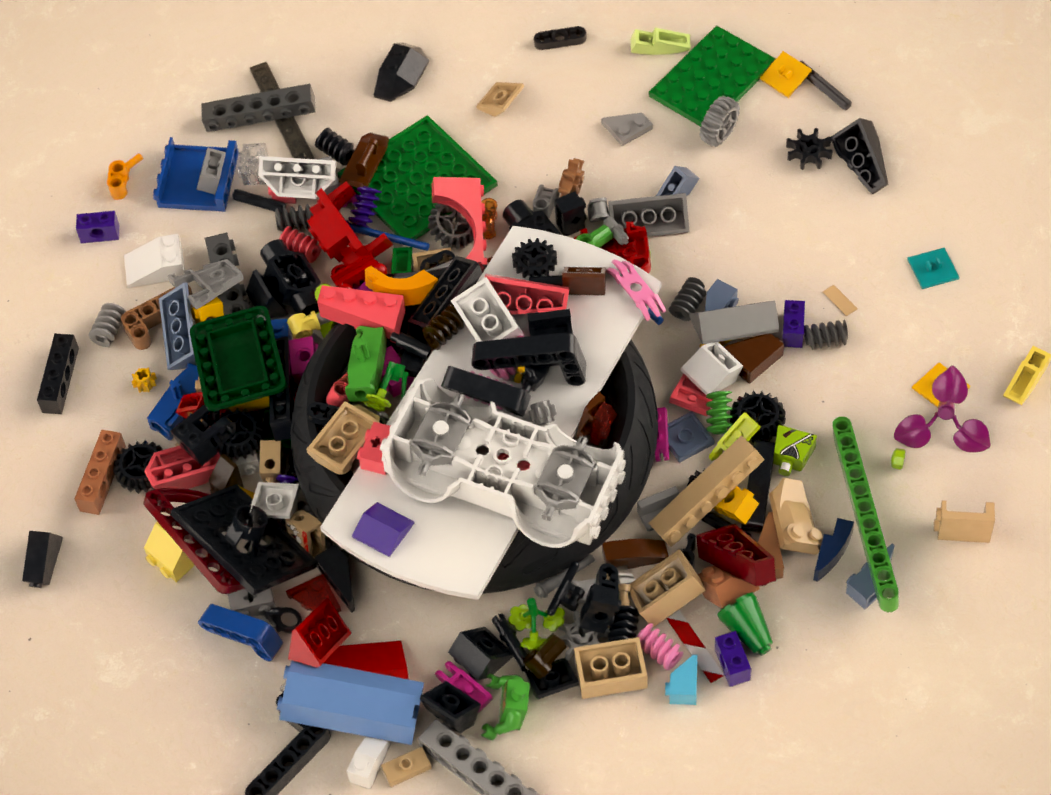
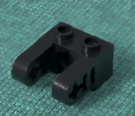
(198, 441)
(601, 601)

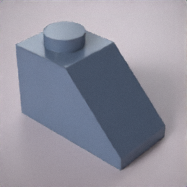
(679, 181)

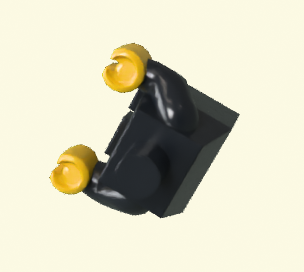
(533, 377)

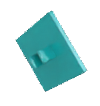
(933, 268)

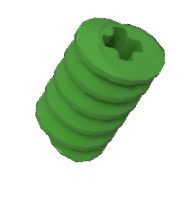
(718, 412)

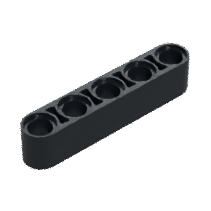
(759, 485)

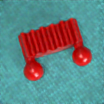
(356, 271)

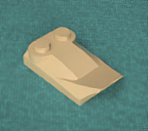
(342, 437)
(794, 518)

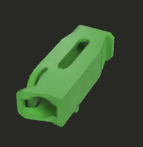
(366, 363)

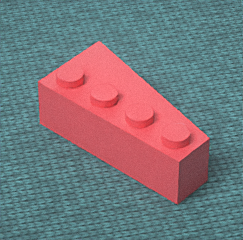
(529, 296)
(362, 308)

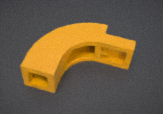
(412, 288)

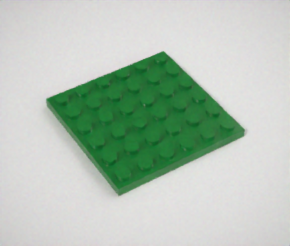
(408, 173)

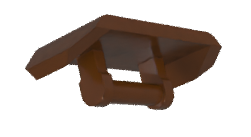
(365, 160)

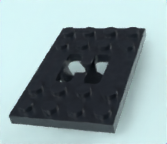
(230, 512)

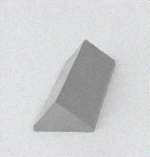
(657, 213)
(736, 322)

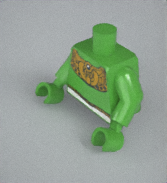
(512, 704)

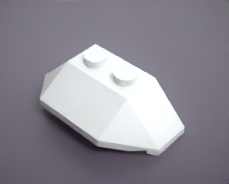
(296, 176)

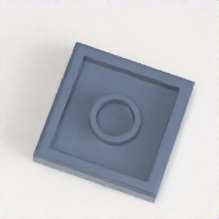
(688, 437)

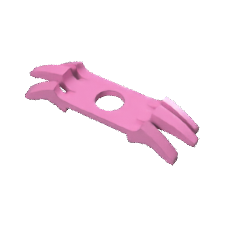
(642, 297)

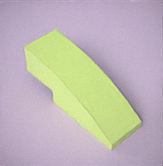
(659, 42)

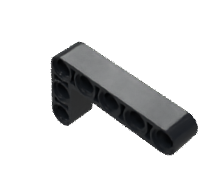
(533, 350)
(290, 753)

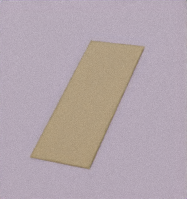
(840, 300)

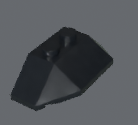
(400, 71)

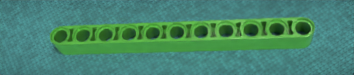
(865, 515)

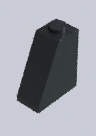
(41, 558)

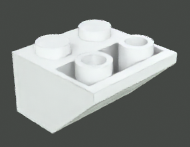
(712, 368)

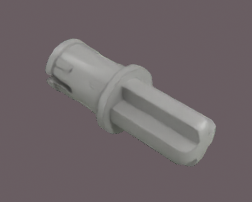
(617, 230)

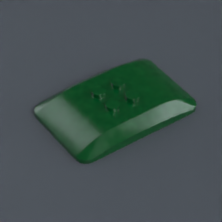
(237, 358)

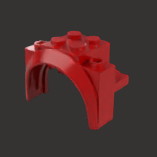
(335, 233)

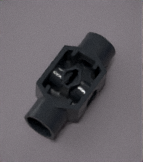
(520, 215)
(290, 277)

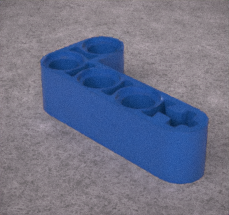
(243, 629)

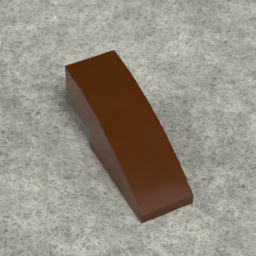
(634, 552)

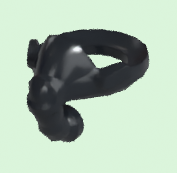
(274, 618)

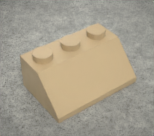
(666, 588)
(610, 668)

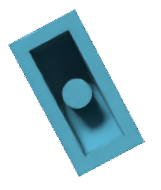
(683, 683)

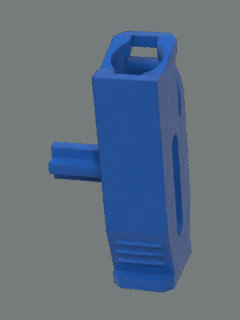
(163, 415)

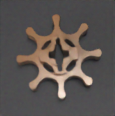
(572, 177)

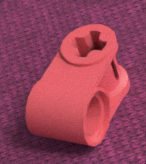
(337, 392)

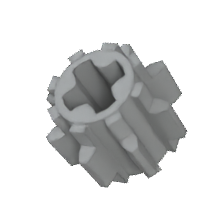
(542, 412)

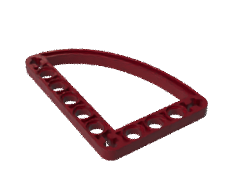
(159, 501)

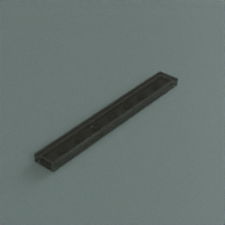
(287, 126)

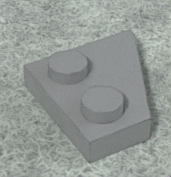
(627, 127)

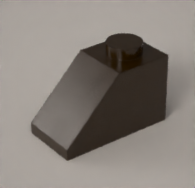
(224, 475)

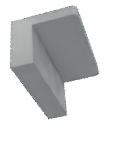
(652, 505)

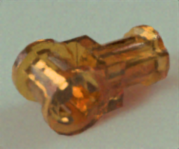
(489, 217)

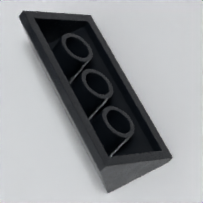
(456, 279)

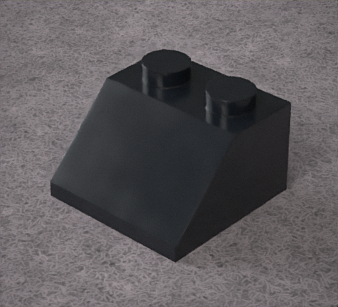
(479, 652)
(451, 706)

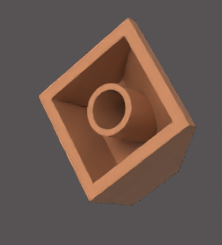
(723, 587)

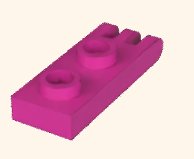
(662, 436)

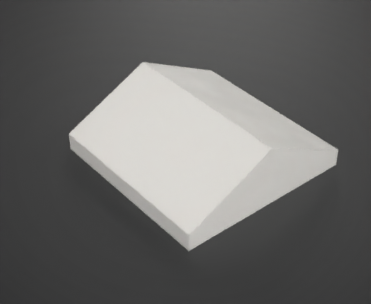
(276, 499)

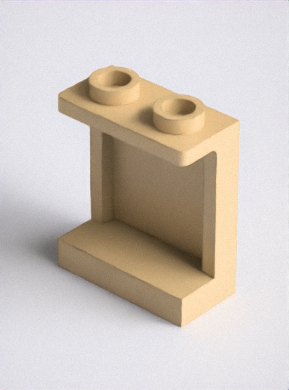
(965, 525)

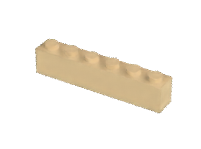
(706, 491)

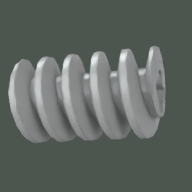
(106, 324)

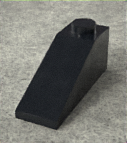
(336, 570)

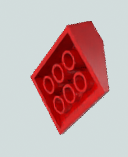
(377, 657)

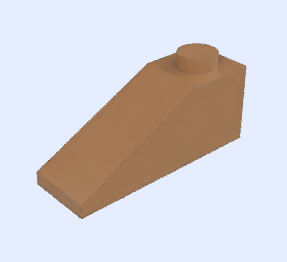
(769, 541)

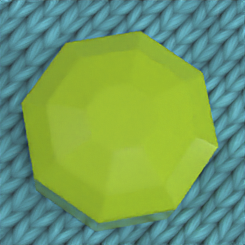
(898, 458)

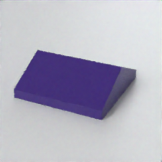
(382, 528)

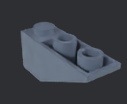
(721, 296)
(861, 586)

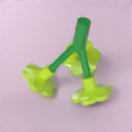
(525, 618)

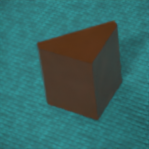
(585, 280)

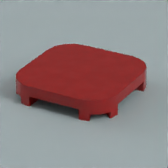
(635, 251)

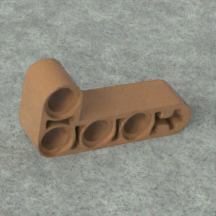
(141, 319)

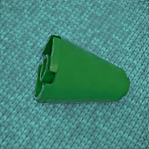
(748, 622)

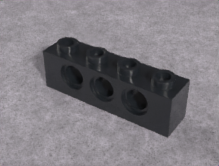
(58, 373)

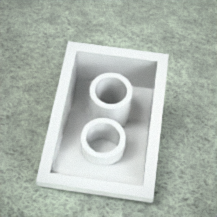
(154, 261)
(486, 313)

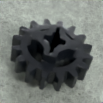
(534, 258)

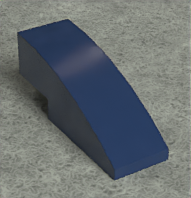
(833, 548)

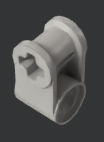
(545, 199)
(598, 209)

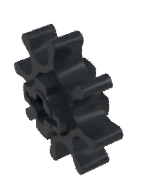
(809, 148)

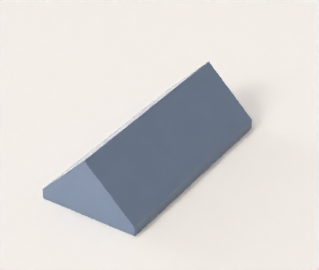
(176, 326)

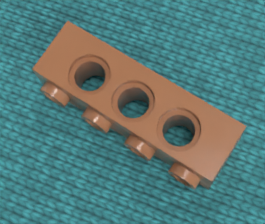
(99, 472)

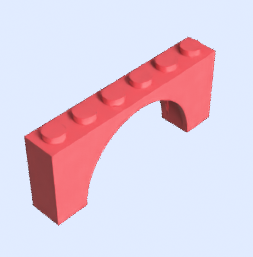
(465, 197)

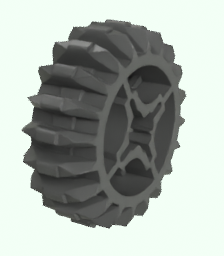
(438, 222)

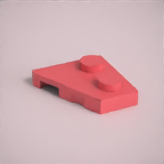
(689, 396)

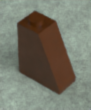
(756, 354)

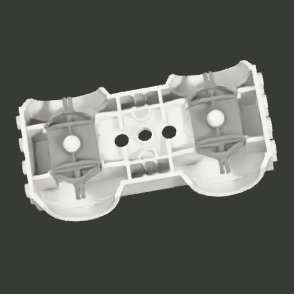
(551, 502)

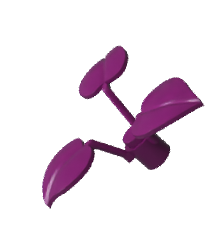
(949, 389)

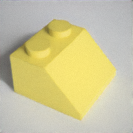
(166, 554)

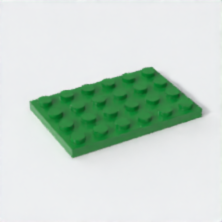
(712, 69)

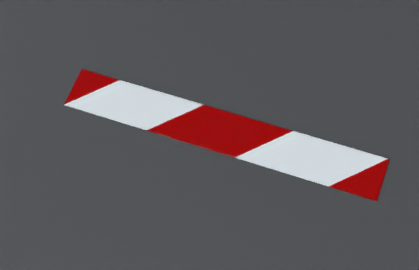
(695, 646)

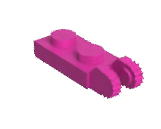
(465, 683)

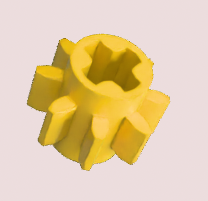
(144, 380)

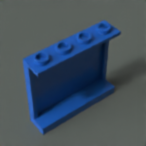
(181, 175)

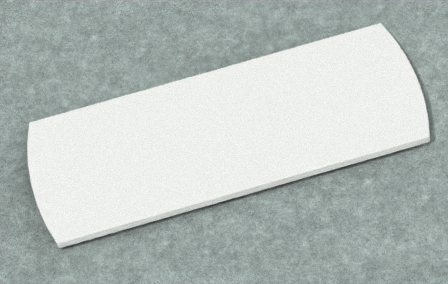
(453, 541)

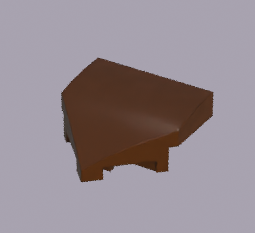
(590, 410)

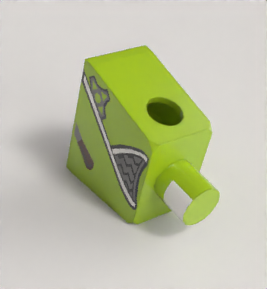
(792, 449)

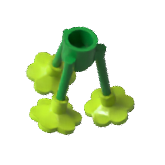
(394, 372)

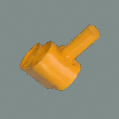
(119, 176)

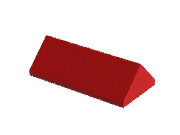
(318, 635)

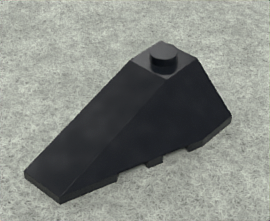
(861, 150)

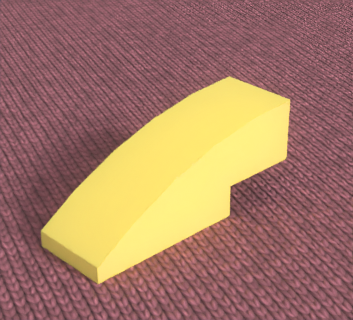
(1027, 375)

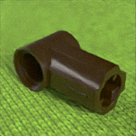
(540, 659)

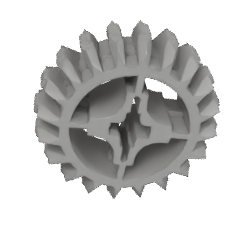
(719, 121)

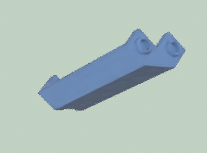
(351, 701)

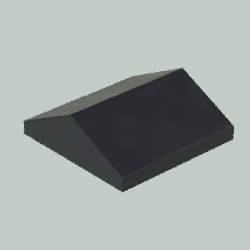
(558, 679)

